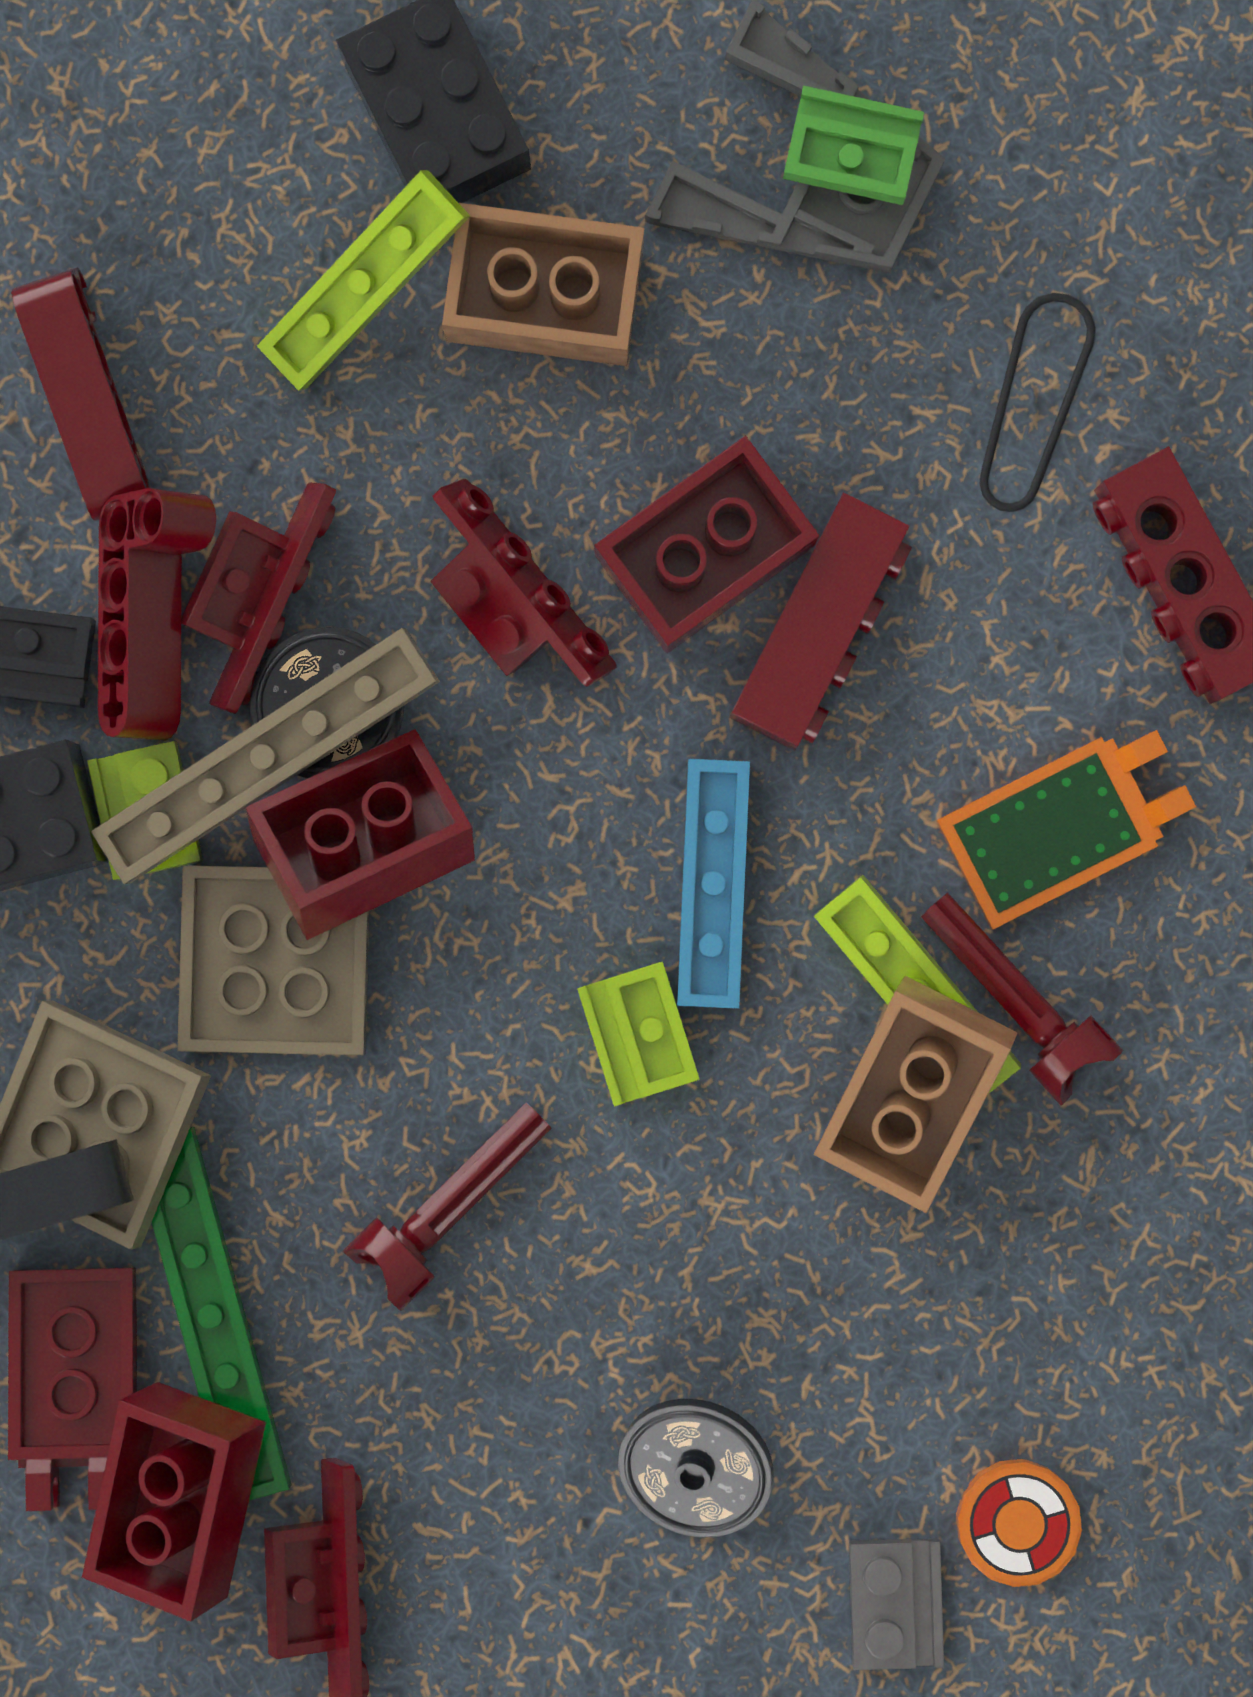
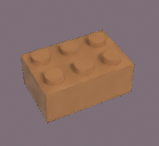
(543, 284)
(915, 1093)

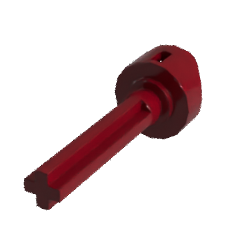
(1063, 1046)
(401, 1251)

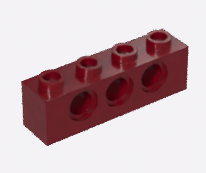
(1191, 541)

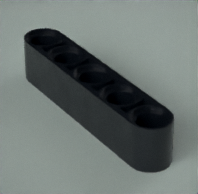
(62, 1189)

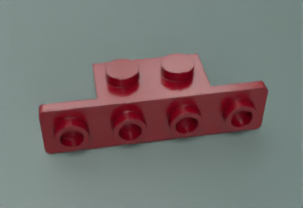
(249, 585)
(507, 596)
(316, 1584)

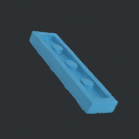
(713, 883)

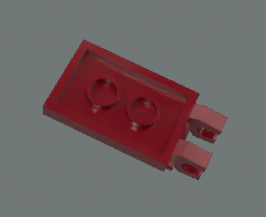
(67, 1371)

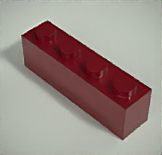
(820, 622)

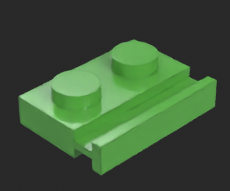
(853, 145)

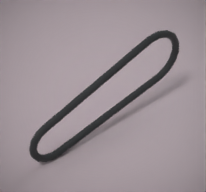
(1090, 336)

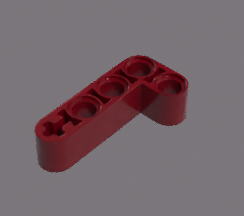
(79, 387)
(141, 607)

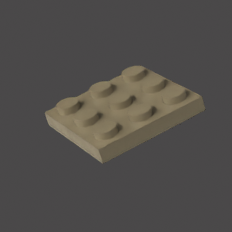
(255, 977)
(92, 1086)

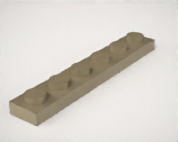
(265, 756)

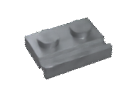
(896, 1604)

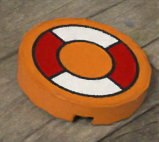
(1018, 1523)

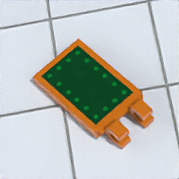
(1059, 827)

